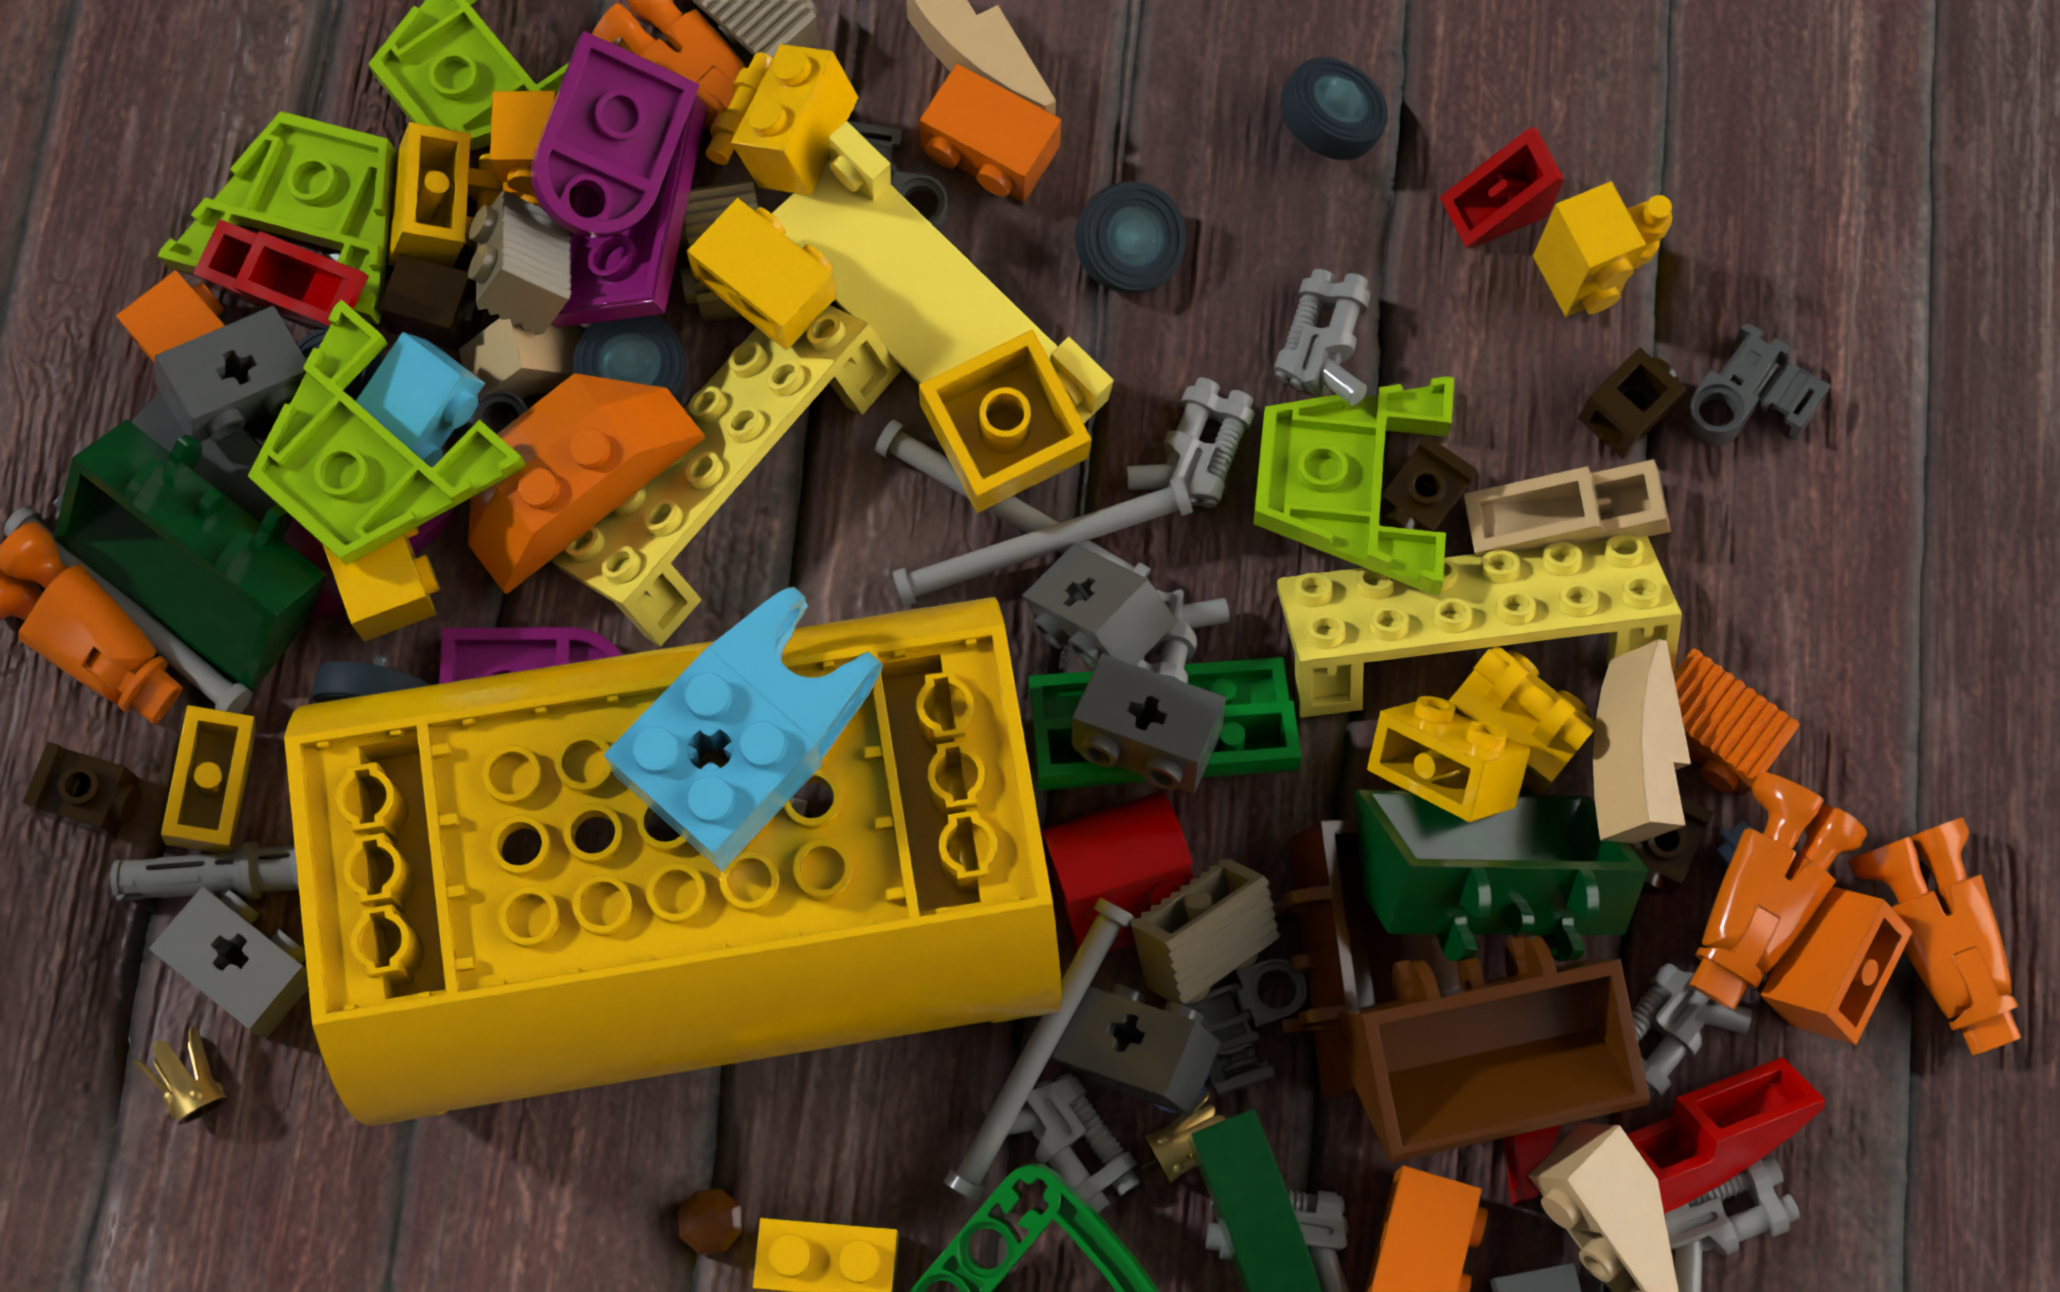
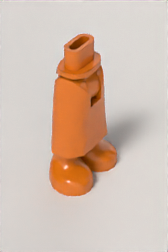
(692, 49)
(81, 625)
(1770, 890)
(1953, 933)

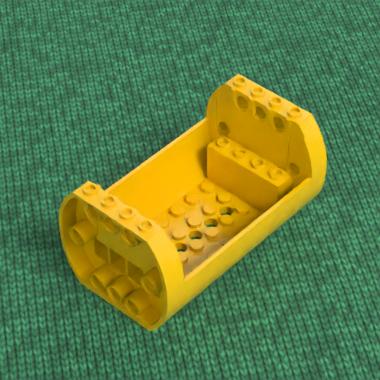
(500, 982)

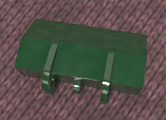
(187, 551)
(1502, 874)

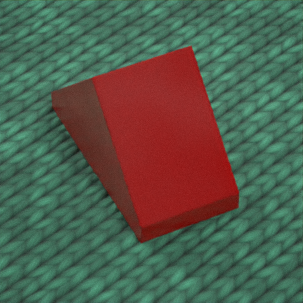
(1505, 191)

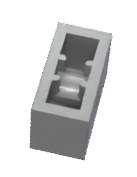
(199, 949)

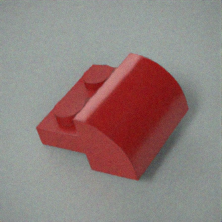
(1123, 855)

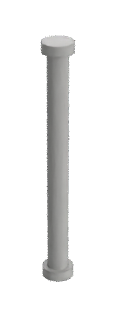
(1013, 510)
(1042, 541)
(177, 654)
(1037, 1051)

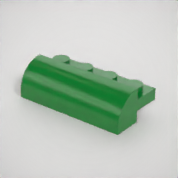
(1255, 736)

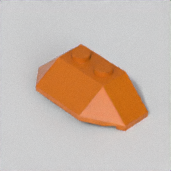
(584, 457)

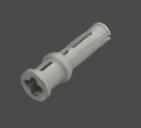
(246, 871)

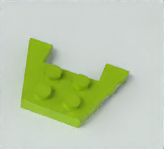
(446, 66)
(309, 186)
(1326, 471)
(349, 473)

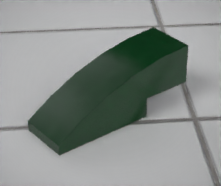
(1253, 1206)

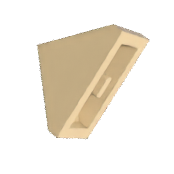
(519, 360)

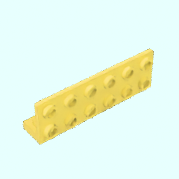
(912, 280)
(742, 417)
(1484, 602)

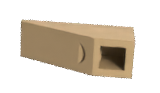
(1610, 1207)

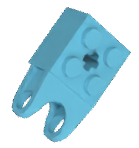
(754, 710)

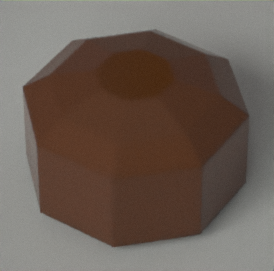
(711, 1222)

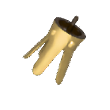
(184, 1096)
(1171, 1143)

